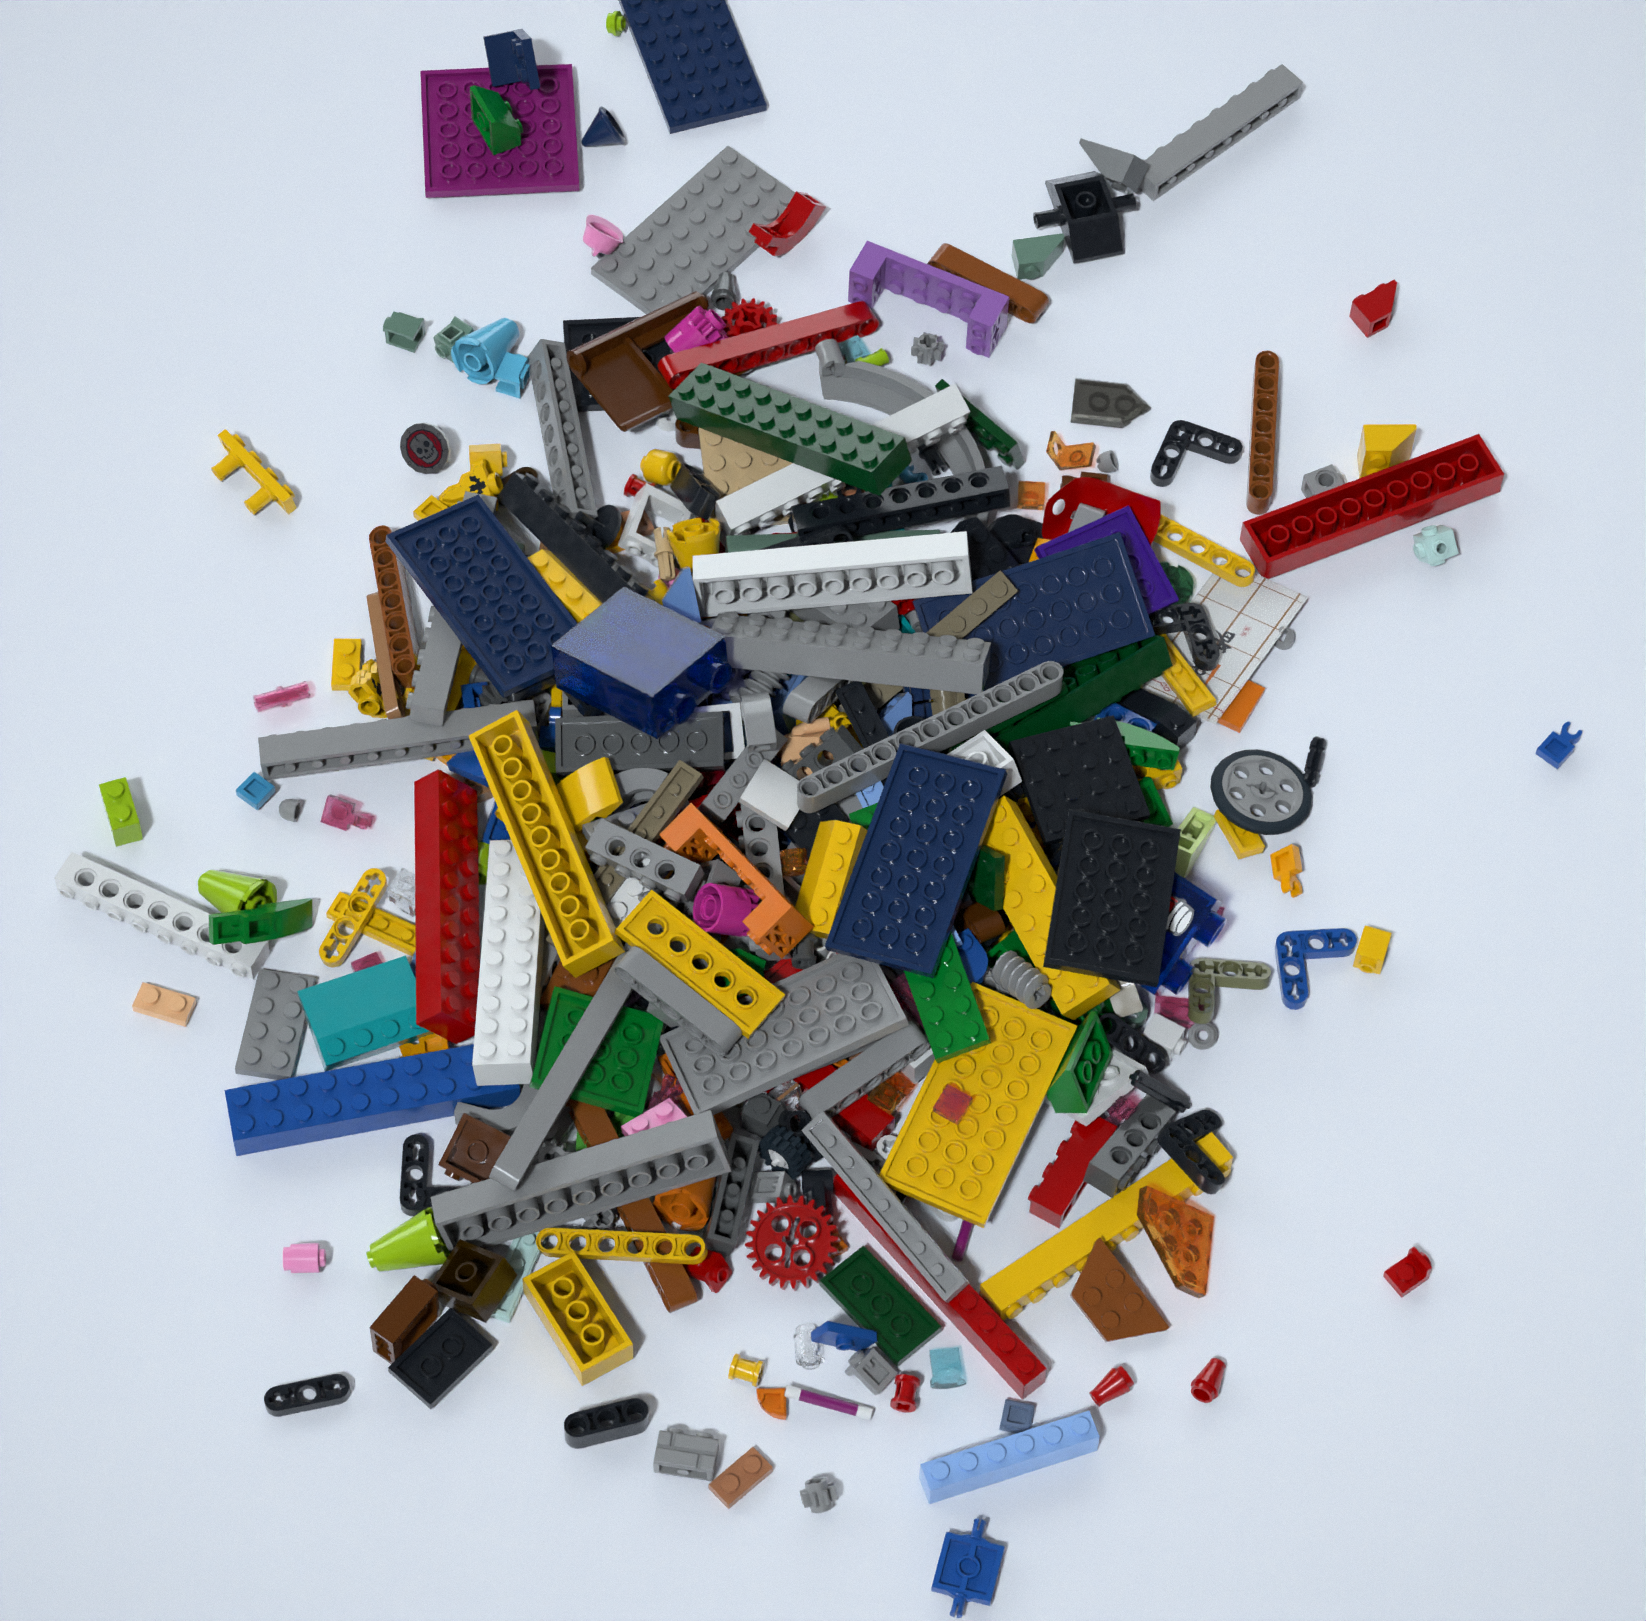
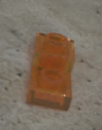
(891, 1093)

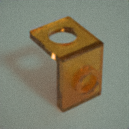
(1070, 456)

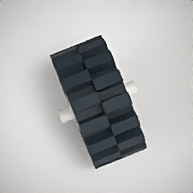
(784, 1152)

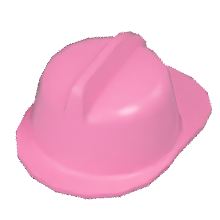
(601, 235)

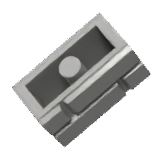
(686, 1454)

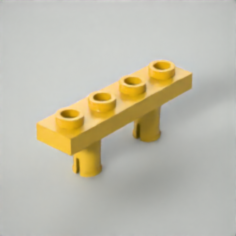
(251, 463)

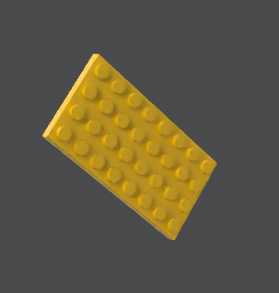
(968, 1163)

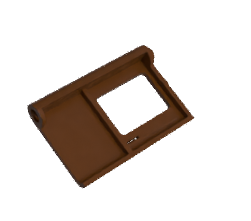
(620, 373)

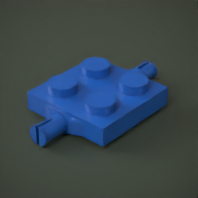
(967, 1568)

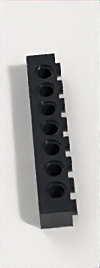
(907, 504)

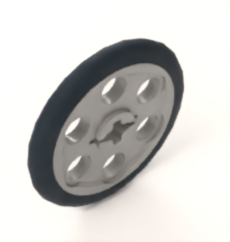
(1238, 811)

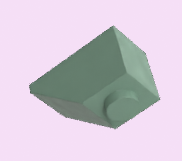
(1036, 255)

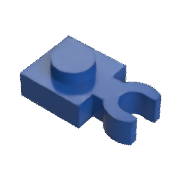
(1558, 748)

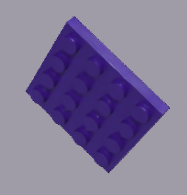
(1150, 576)

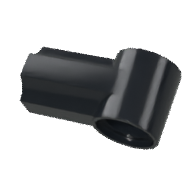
(784, 1120)
(819, 1187)

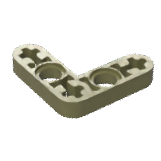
(1208, 981)

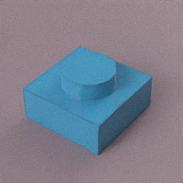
(255, 790)

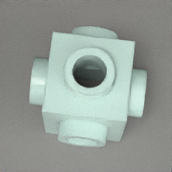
(1435, 544)

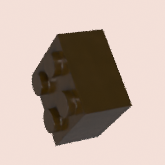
(473, 1280)

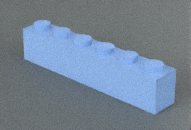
(1009, 1457)

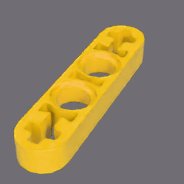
(357, 919)

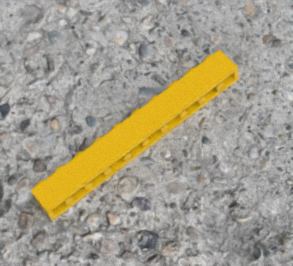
(1068, 1250)

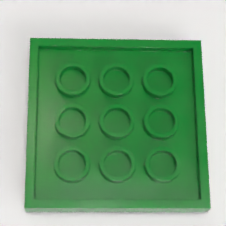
(621, 1067)

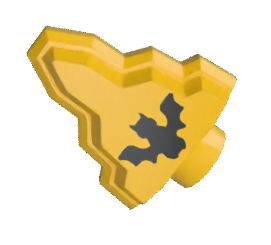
(477, 480)
(367, 692)

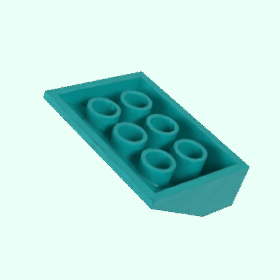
(363, 1013)

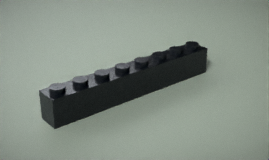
(567, 538)

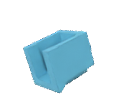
(513, 374)

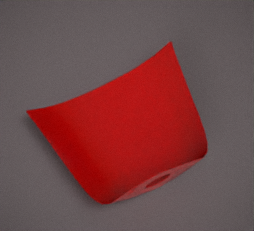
(1102, 496)

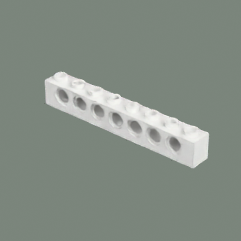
(105, 881)

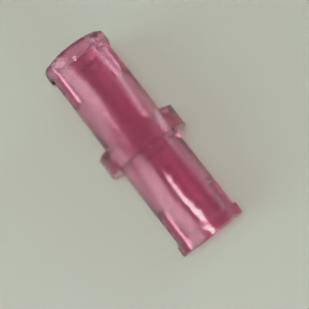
(281, 696)

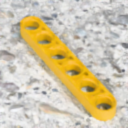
(1205, 558)
(622, 1240)

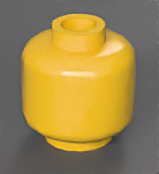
(660, 467)

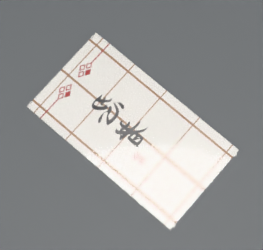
(1245, 629)

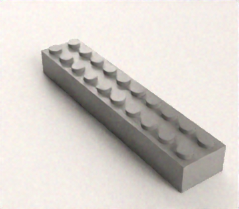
(855, 653)
(584, 1183)

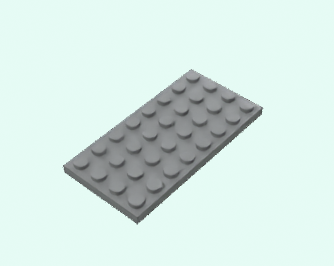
(695, 233)
(822, 1017)

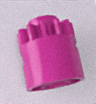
(696, 330)
(723, 909)

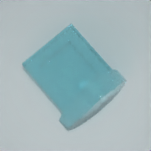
(852, 349)
(946, 1368)

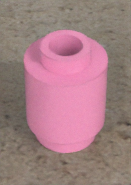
(304, 1258)

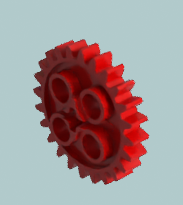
(766, 1239)

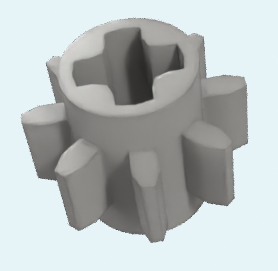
(927, 348)
(598, 1223)
(818, 1494)

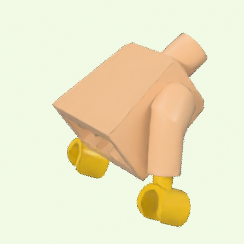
(805, 734)

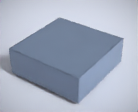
(1016, 1416)

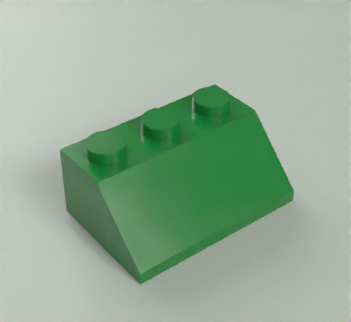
(1081, 1068)

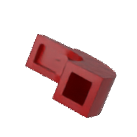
(790, 226)

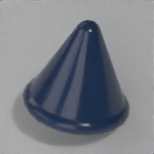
(603, 130)

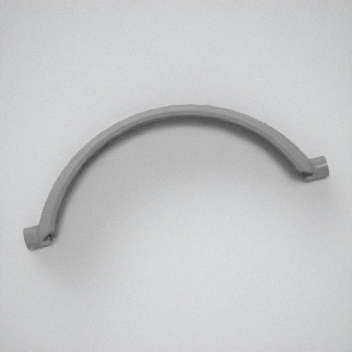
(890, 393)

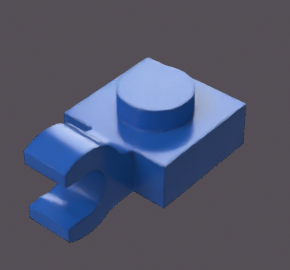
(547, 733)

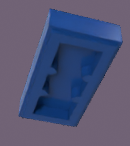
(843, 1336)

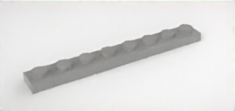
(885, 1206)

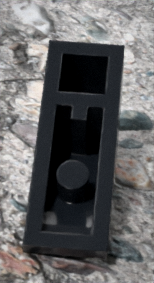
(1171, 719)

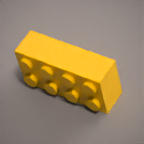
(578, 1318)

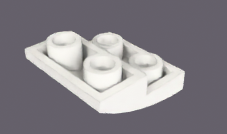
(772, 795)

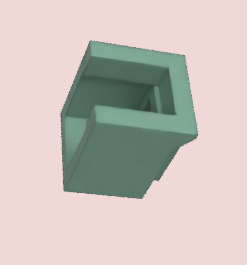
(404, 331)
(449, 335)

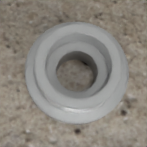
(1202, 1045)

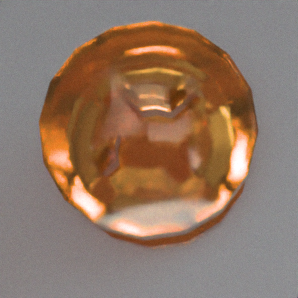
(793, 861)

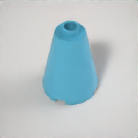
(484, 350)

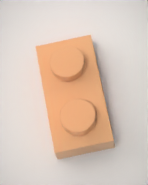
(164, 1004)

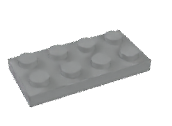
(273, 1026)

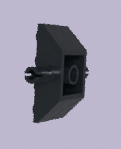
(1086, 215)

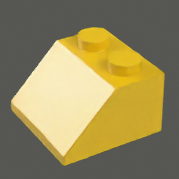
(1384, 446)

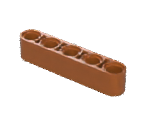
(1024, 300)

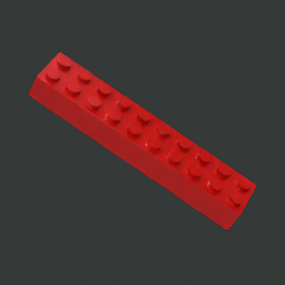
(1371, 507)
(446, 906)

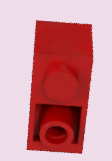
(1374, 309)

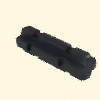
(1314, 760)

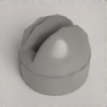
(1107, 462)
(1288, 641)
(290, 809)

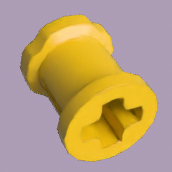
(746, 1370)

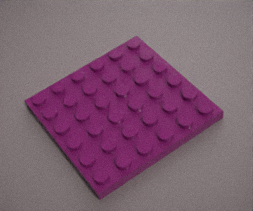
(458, 157)

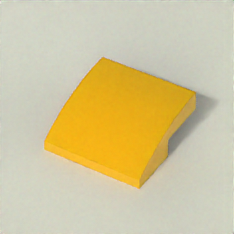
(590, 793)

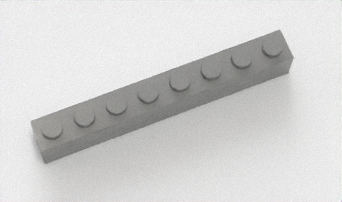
(1220, 130)

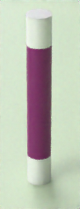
(828, 1402)

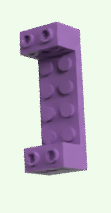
(979, 306)

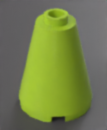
(235, 892)
(409, 1245)

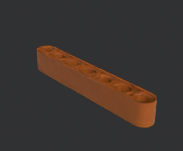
(1262, 432)
(395, 607)

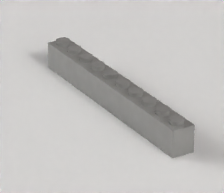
(437, 661)
(379, 741)

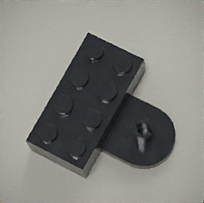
(1000, 546)

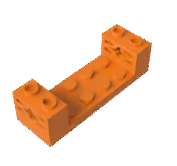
(775, 921)

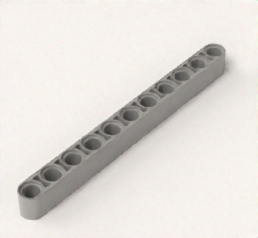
(939, 726)
(562, 1080)

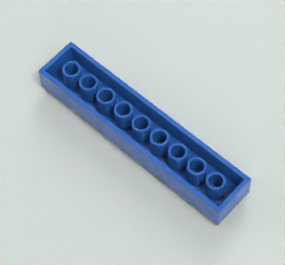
(358, 1100)

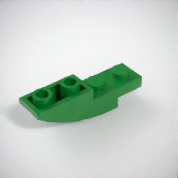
(1146, 747)
(261, 924)

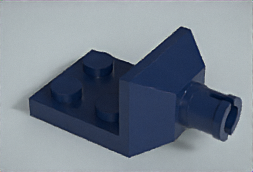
(511, 58)

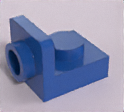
(471, 693)

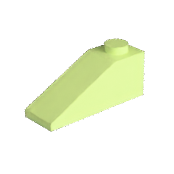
(1193, 837)

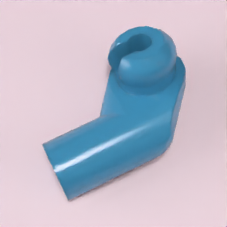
(908, 476)

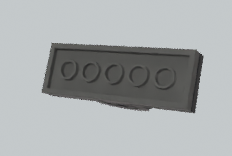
(586, 739)

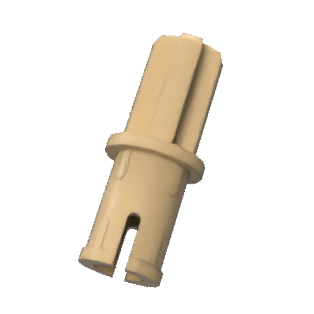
(664, 555)

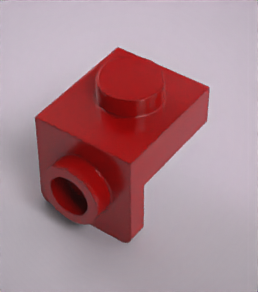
(712, 1270)

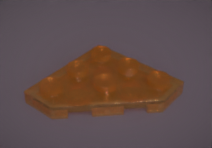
(1180, 1238)

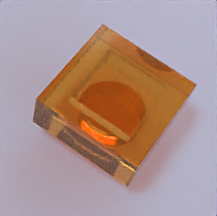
(1031, 495)

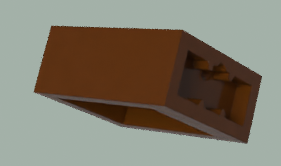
(405, 1319)

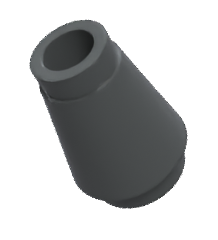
(724, 291)

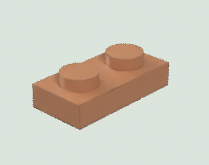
(740, 1477)

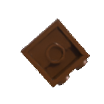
(473, 1150)

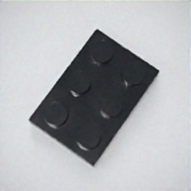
(440, 1358)

